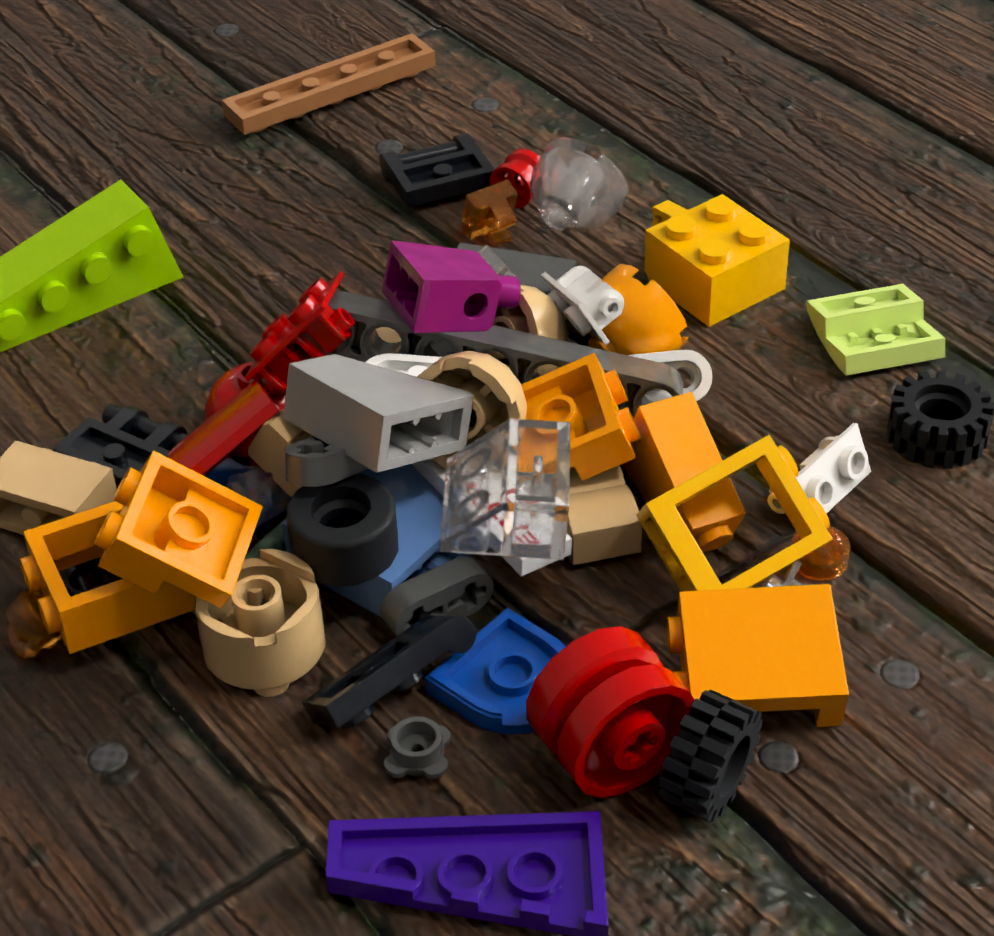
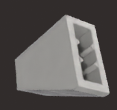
(376, 412)

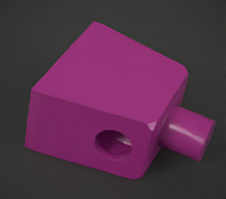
(445, 288)

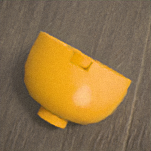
(648, 319)

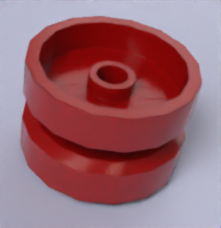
(608, 710)

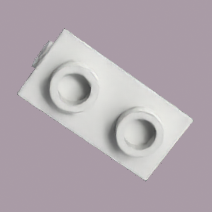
(585, 300)
(831, 469)

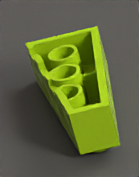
(82, 266)

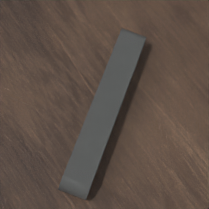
(522, 349)

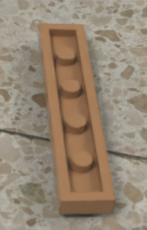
(328, 84)

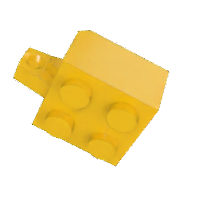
(714, 257)

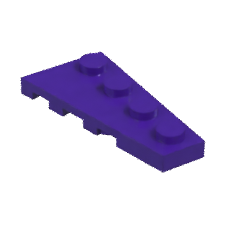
(490, 868)

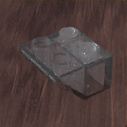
(509, 492)

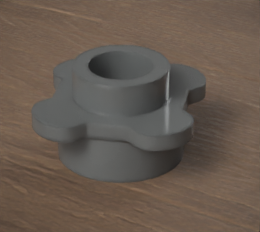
(422, 736)

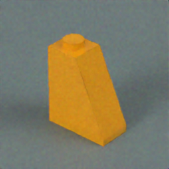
(675, 449)

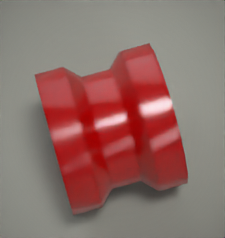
(518, 171)

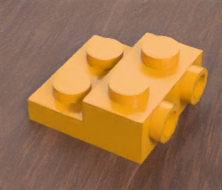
(590, 402)
(177, 531)

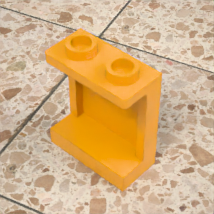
(763, 648)

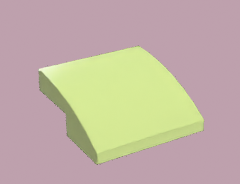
(875, 329)

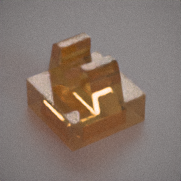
(490, 213)

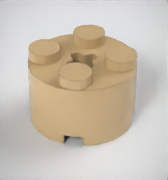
(268, 626)

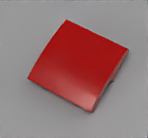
(225, 430)

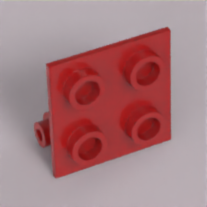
(305, 334)

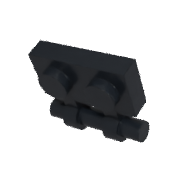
(121, 440)

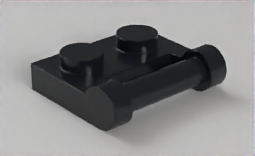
(437, 171)

